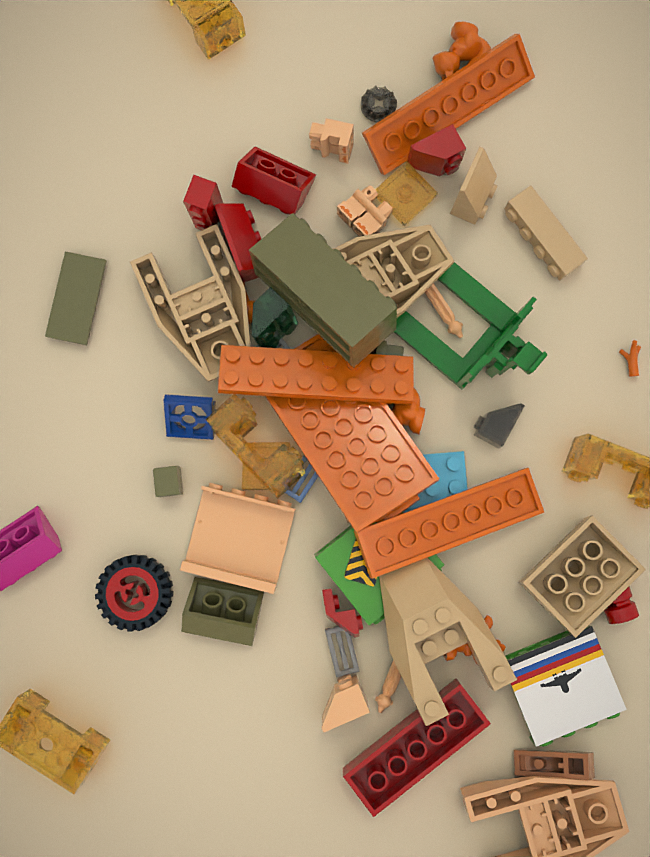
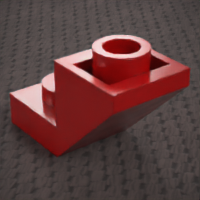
(345, 619)

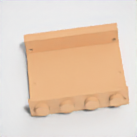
(239, 538)

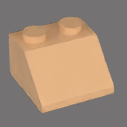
(345, 703)

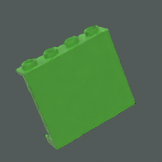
(365, 598)

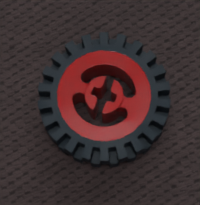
(113, 582)

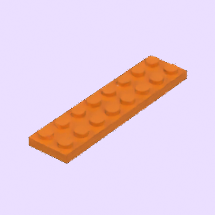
(450, 102)
(315, 375)
(448, 522)

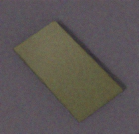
(75, 298)

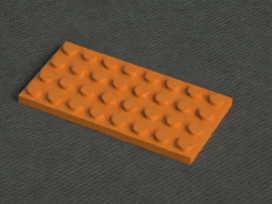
(356, 451)

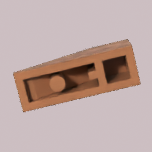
(562, 764)

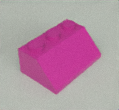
(26, 546)

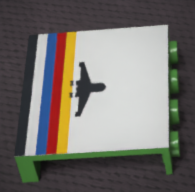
(564, 685)

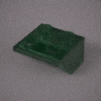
(271, 316)

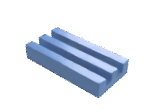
(293, 493)

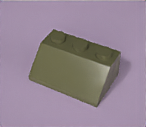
(222, 611)

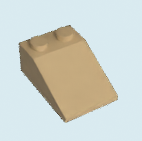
(476, 189)

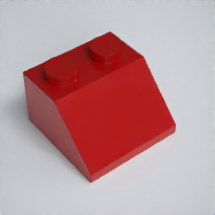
(438, 152)

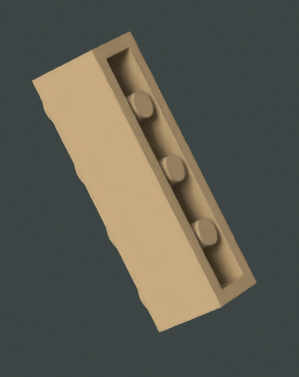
(545, 233)

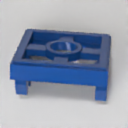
(175, 430)

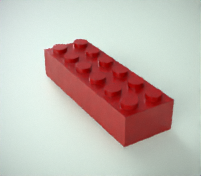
(413, 750)

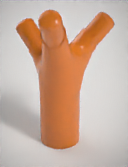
(632, 358)

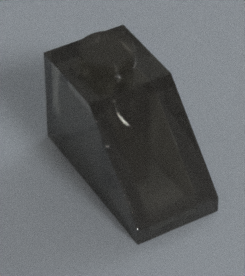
(497, 424)

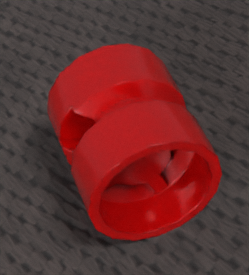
(622, 609)

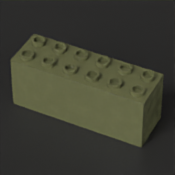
(324, 289)

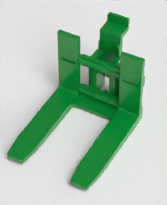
(488, 348)

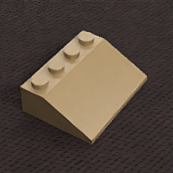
(582, 575)

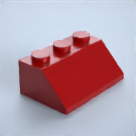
(272, 180)
(240, 236)

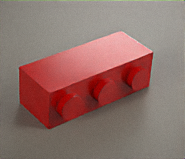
(201, 202)

